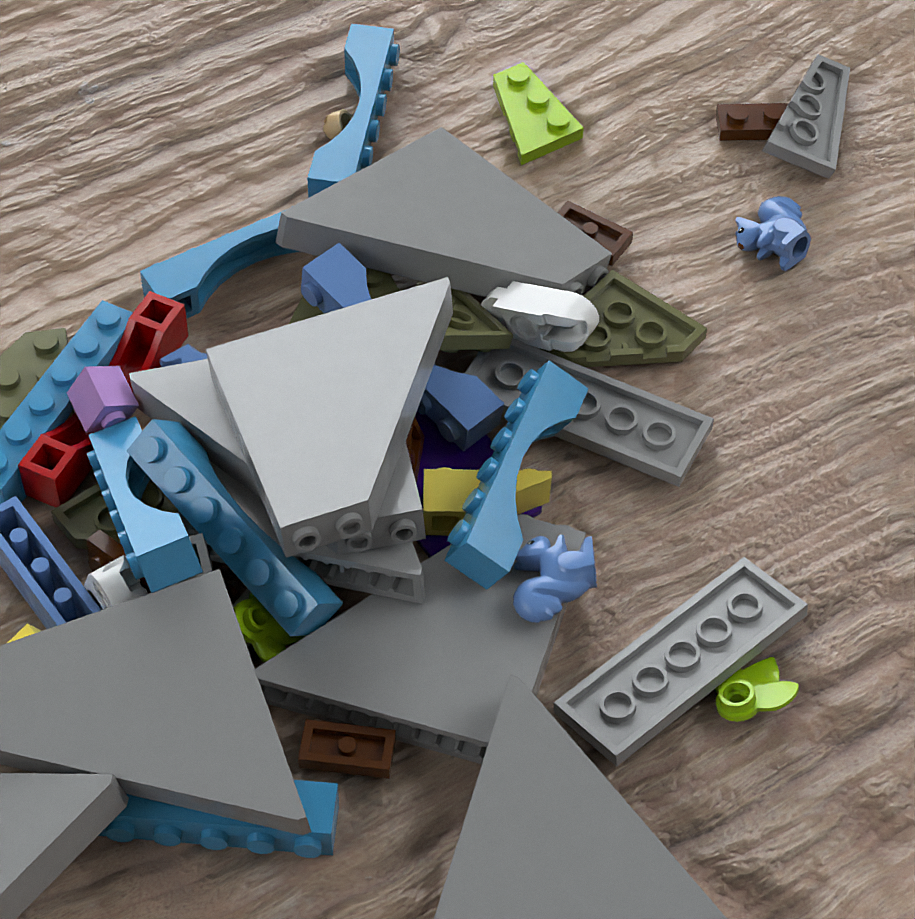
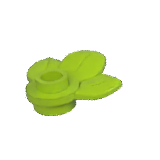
(262, 629)
(754, 691)

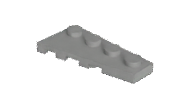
(813, 119)

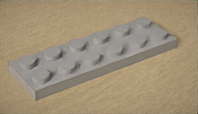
(614, 416)
(680, 660)

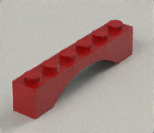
(59, 457)

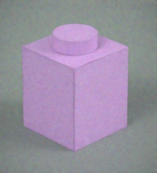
(102, 397)

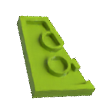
(534, 114)

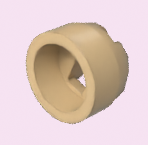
(336, 122)

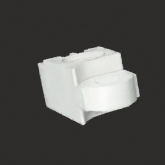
(543, 315)
(114, 584)

